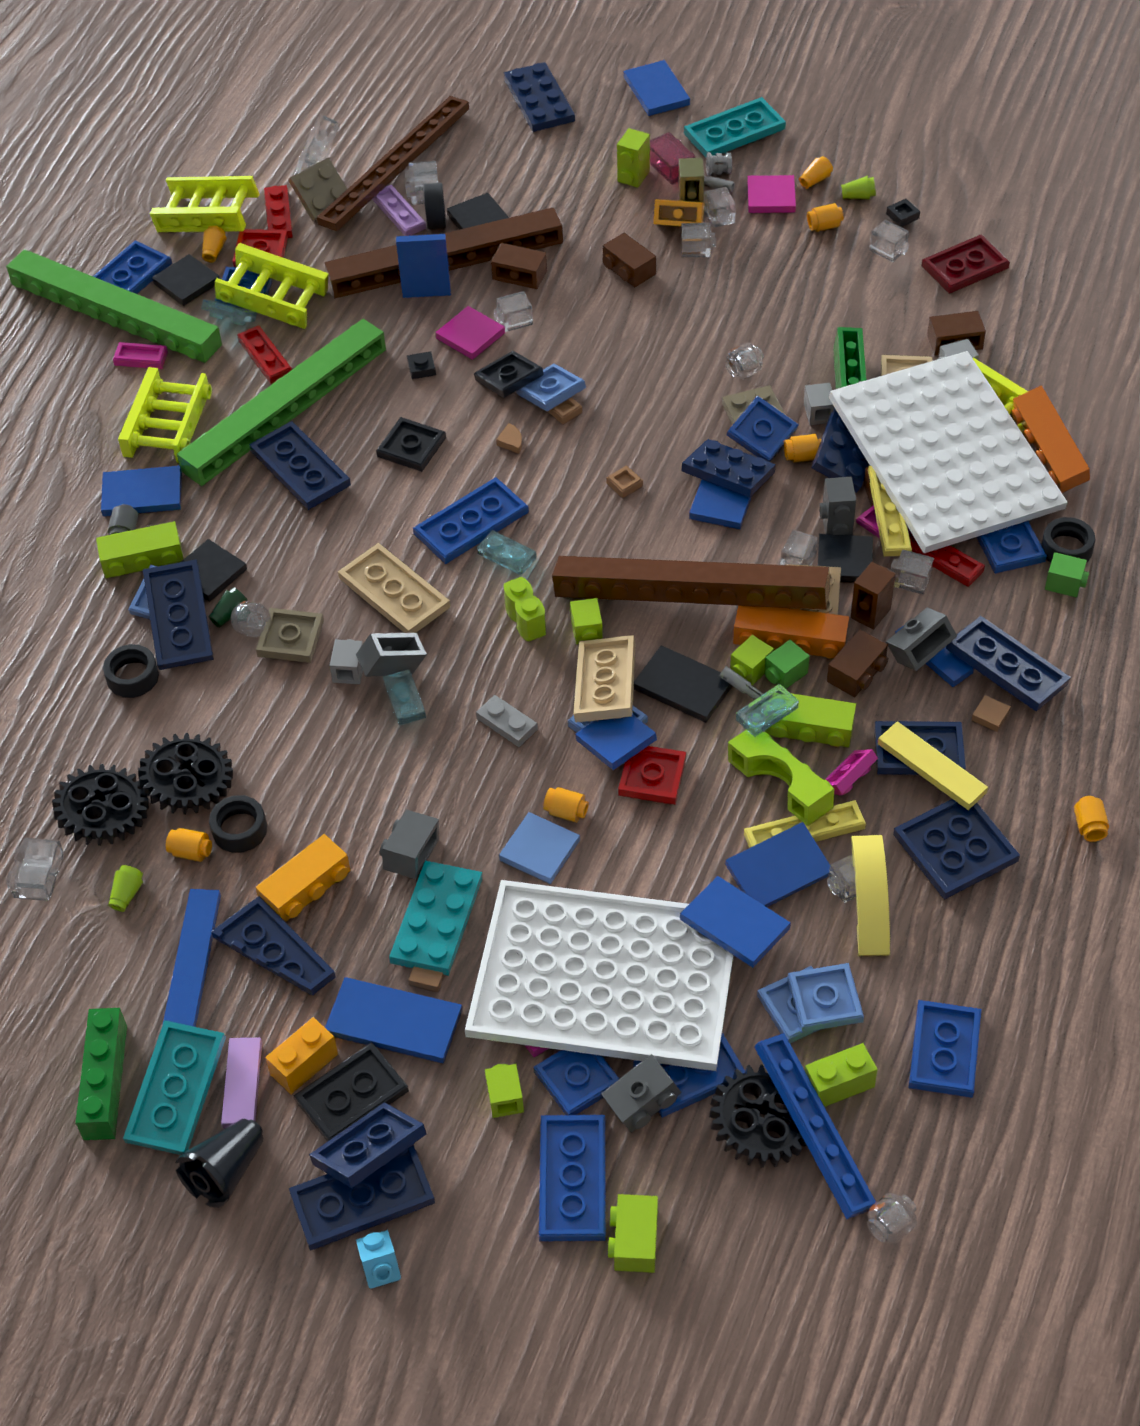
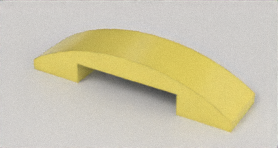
(871, 895)

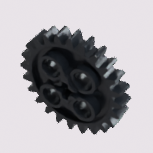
(185, 773)
(100, 804)
(755, 1140)

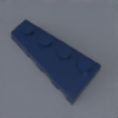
(271, 943)

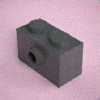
(838, 506)
(921, 638)
(390, 653)
(409, 844)
(641, 1094)

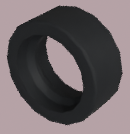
(434, 205)
(1068, 527)
(125, 655)
(232, 806)

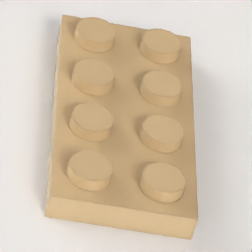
(394, 589)
(605, 679)

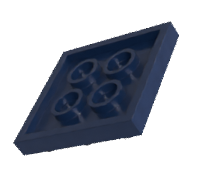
(955, 846)

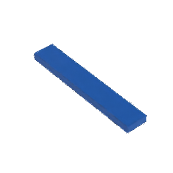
(192, 957)
(815, 1126)

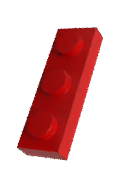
(278, 209)

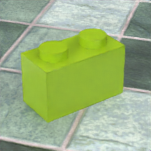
(633, 157)
(842, 1074)
(635, 1233)

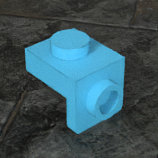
(378, 1259)

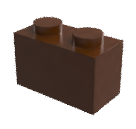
(629, 259)
(519, 266)
(955, 328)
(872, 595)
(857, 663)

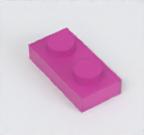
(852, 768)

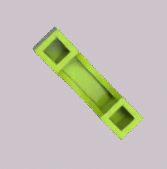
(807, 793)

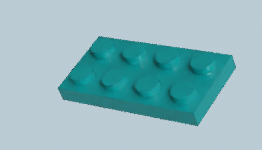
(735, 127)
(436, 917)
(174, 1088)

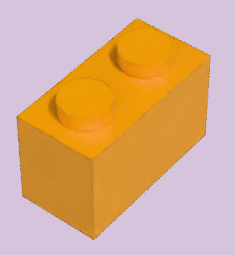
(677, 212)
(302, 1055)

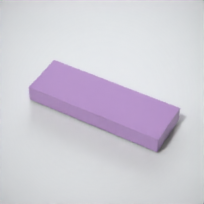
(399, 211)
(241, 1080)

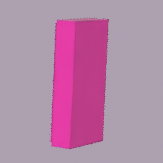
(140, 355)

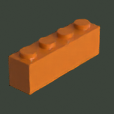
(1050, 438)
(812, 631)

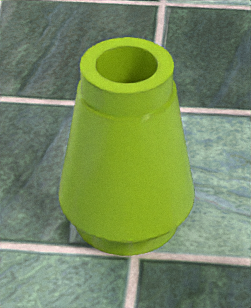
(859, 189)
(125, 886)

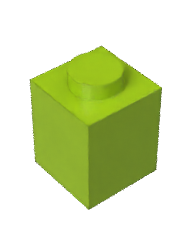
(586, 620)
(749, 659)
(504, 1090)

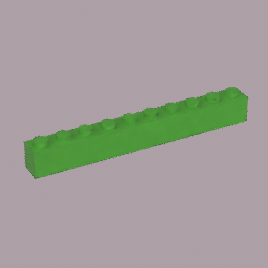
(115, 305)
(281, 402)

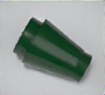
(222, 612)

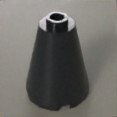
(220, 1161)

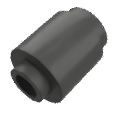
(122, 519)

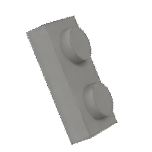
(506, 720)

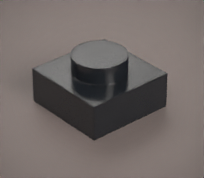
(903, 212)
(421, 365)

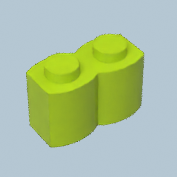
(524, 609)

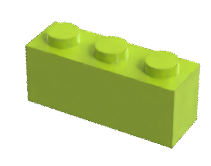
(139, 549)
(817, 721)

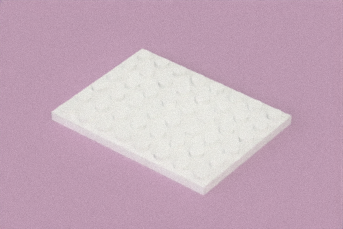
(947, 451)
(600, 977)

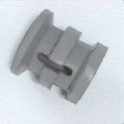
(718, 158)

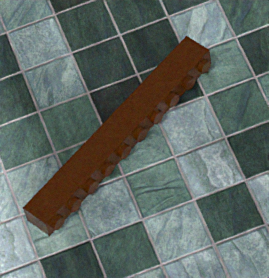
(464, 249)
(692, 582)

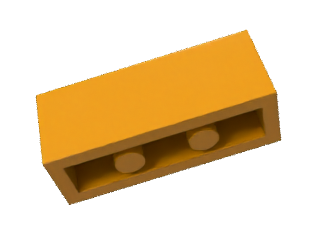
(304, 878)

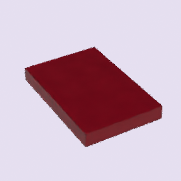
(965, 263)

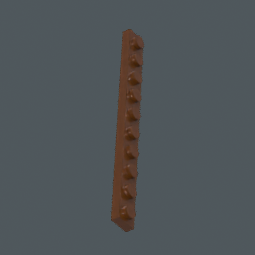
(392, 163)

